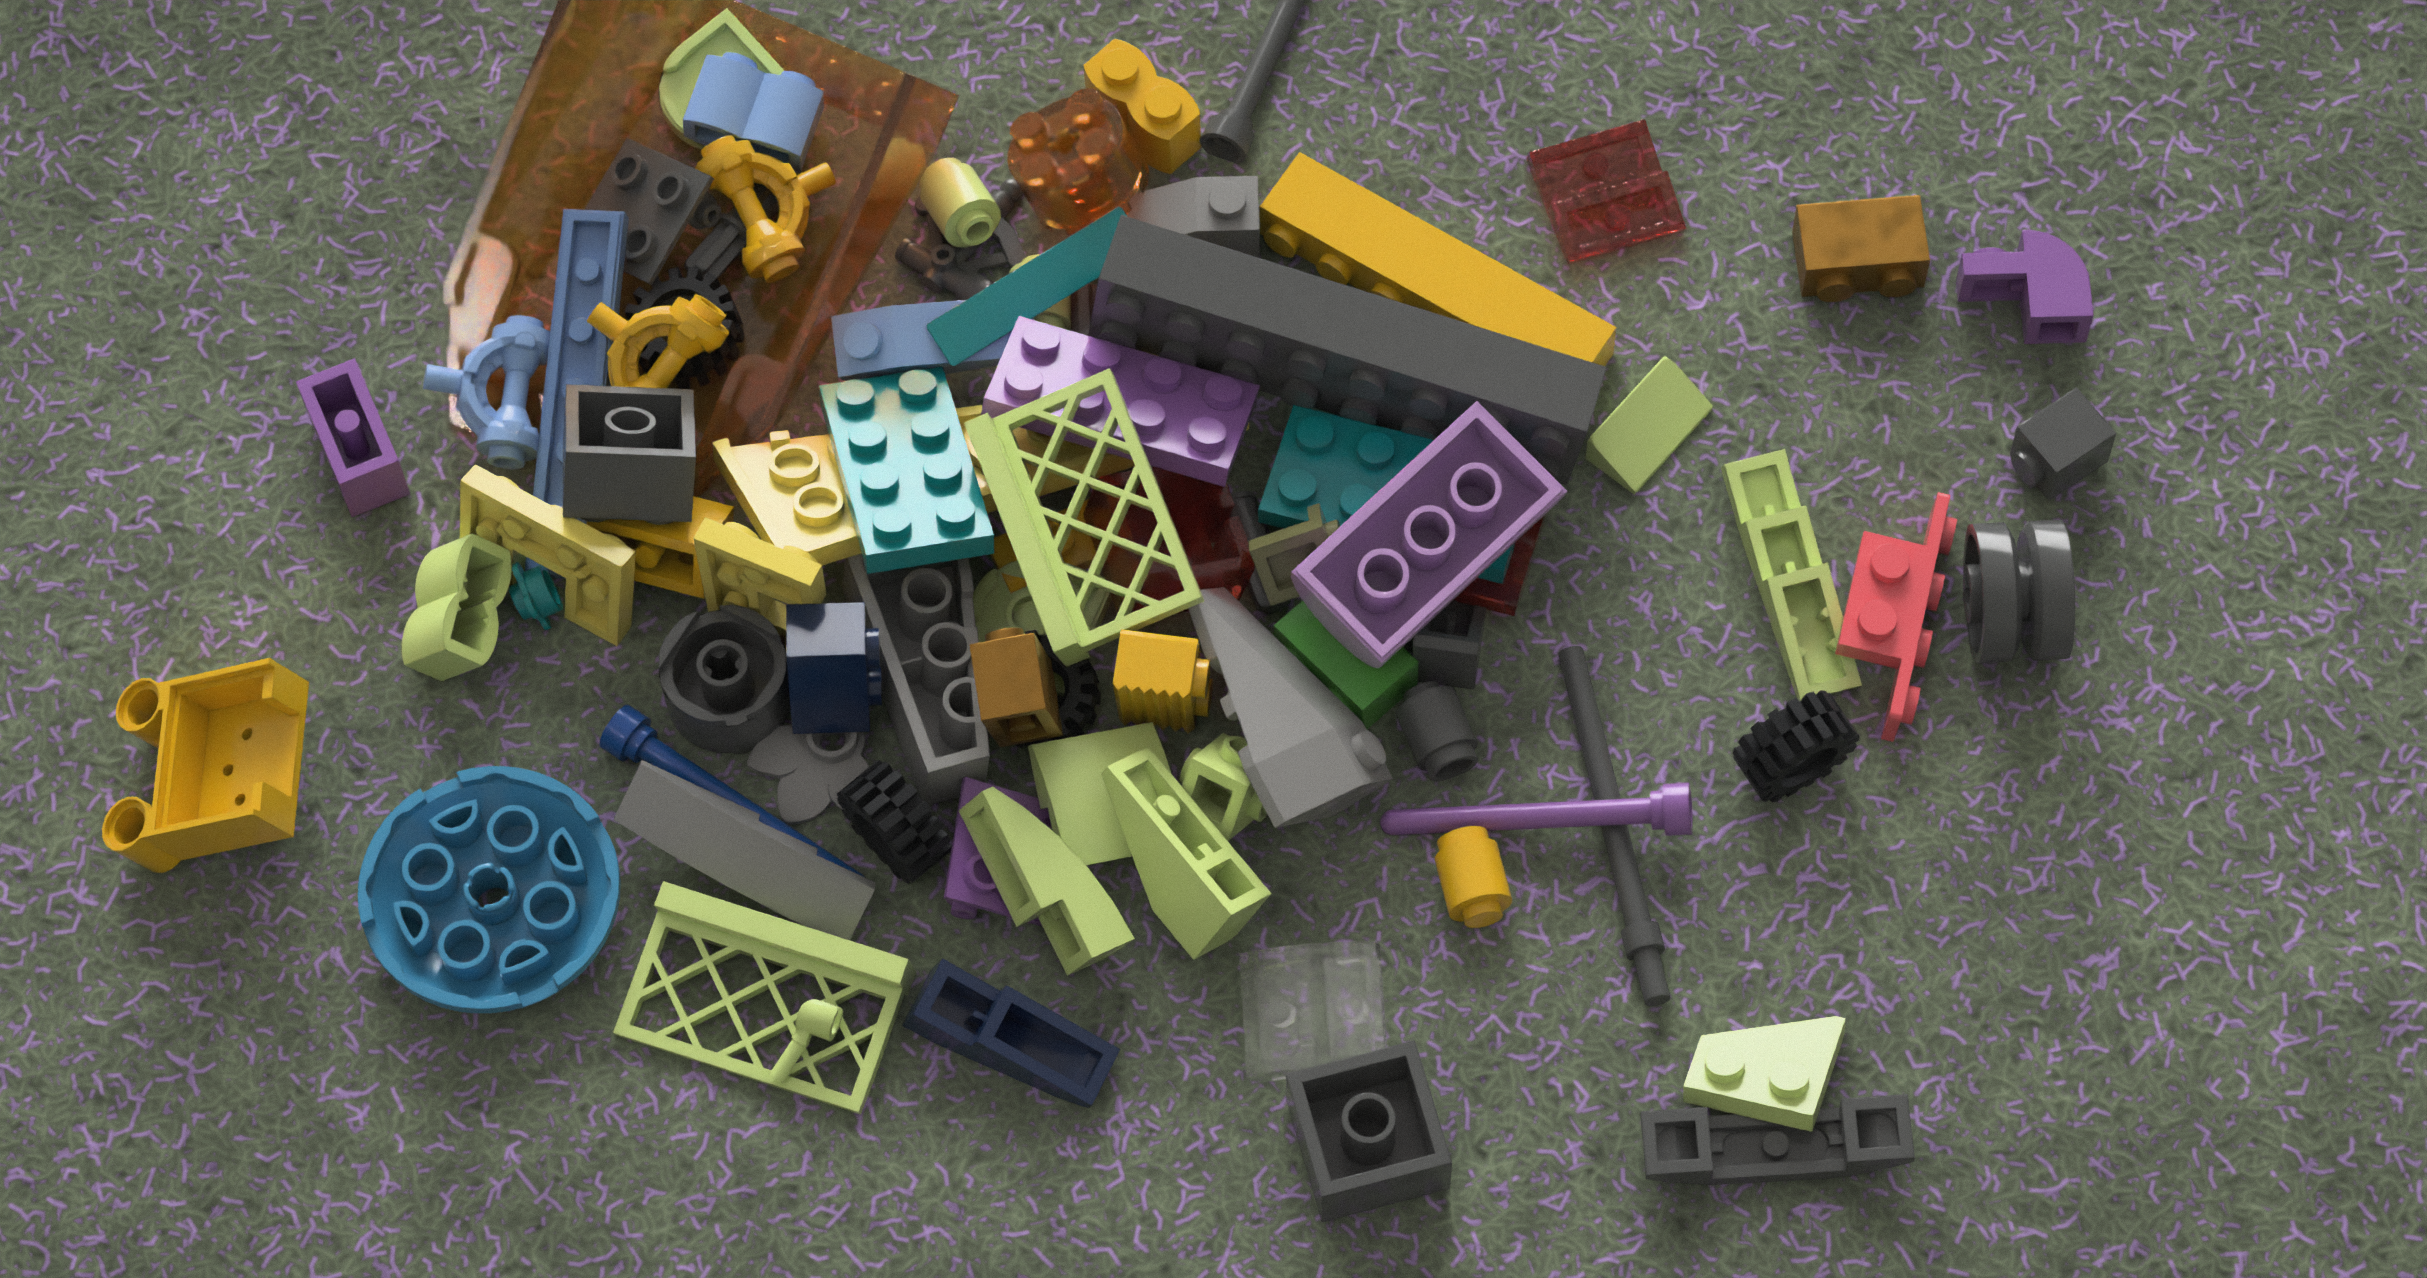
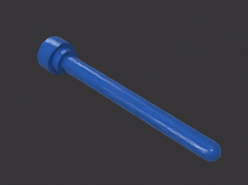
(631, 737)

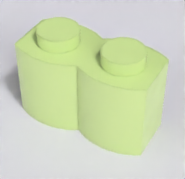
(456, 607)

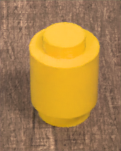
(1472, 877)

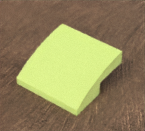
(1074, 792)

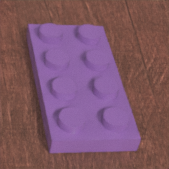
(1182, 413)

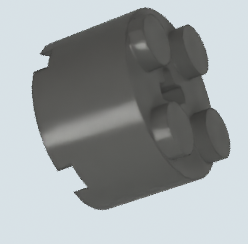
(725, 678)

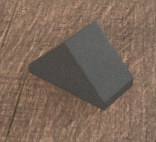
(1451, 646)

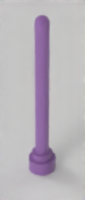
(1664, 809)

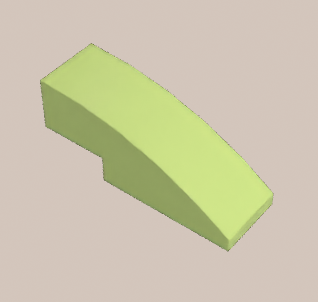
(1044, 881)

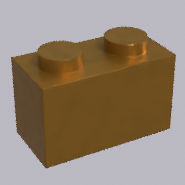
(1861, 247)
(1015, 687)

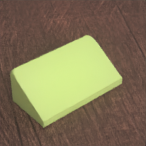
(1647, 426)

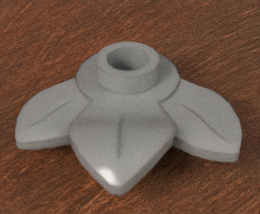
(806, 771)

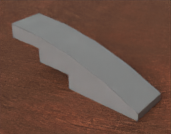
(743, 852)

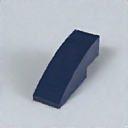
(1010, 1034)

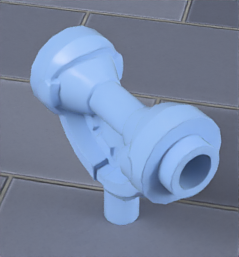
(506, 433)

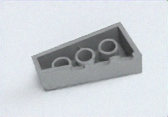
(927, 668)

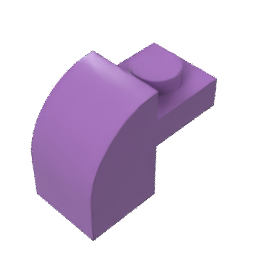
(2043, 276)

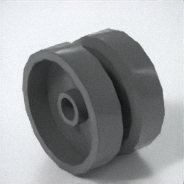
(2019, 591)

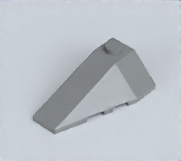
(1303, 744)

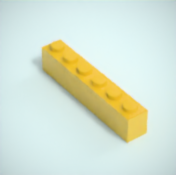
(1398, 256)

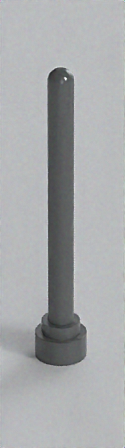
(1230, 131)

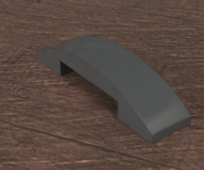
(1738, 1149)

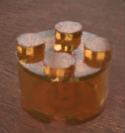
(1075, 161)

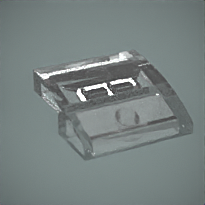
(1310, 1006)

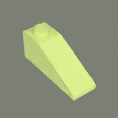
(1183, 860)

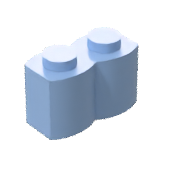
(756, 106)

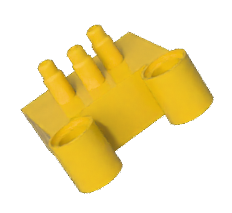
(222, 766)

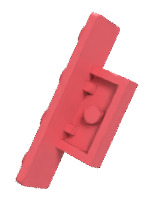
(1888, 604)

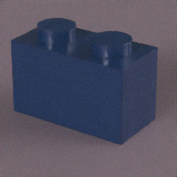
(832, 667)

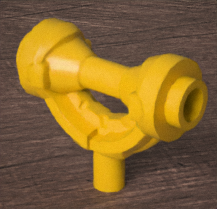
(770, 246)
(690, 330)

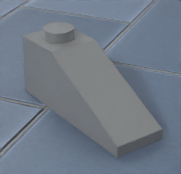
(1205, 208)

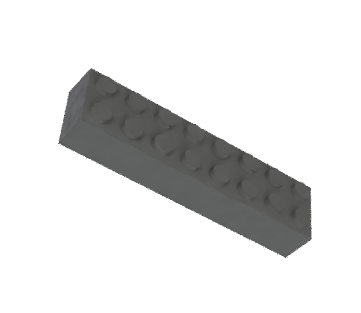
(1336, 344)

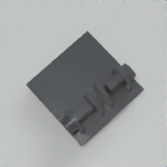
(660, 202)

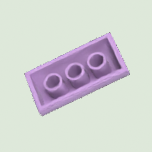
(1425, 536)

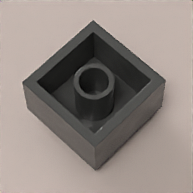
(628, 454)
(1368, 1131)

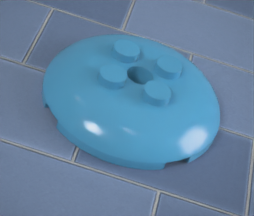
(479, 835)

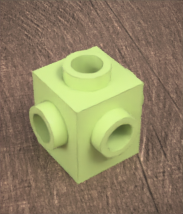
(1221, 786)

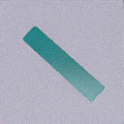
(1025, 291)

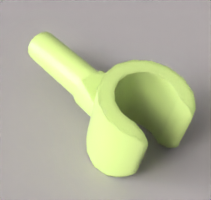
(814, 1019)

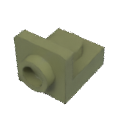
(1285, 549)

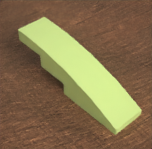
(1790, 573)

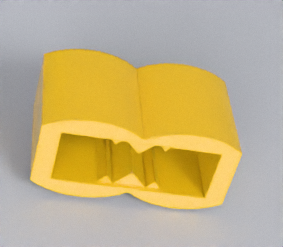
(1155, 109)

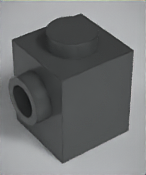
(2061, 444)

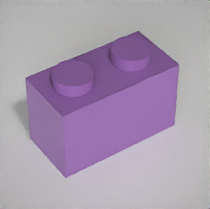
(353, 437)

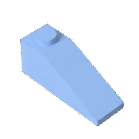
(898, 341)

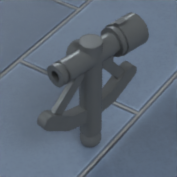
(950, 265)

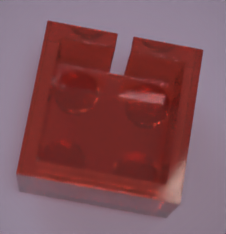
(1200, 518)

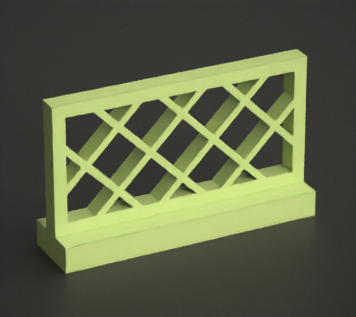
(1033, 538)
(779, 943)

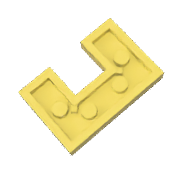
(595, 564)
(753, 573)

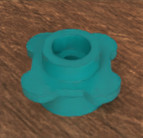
(535, 594)

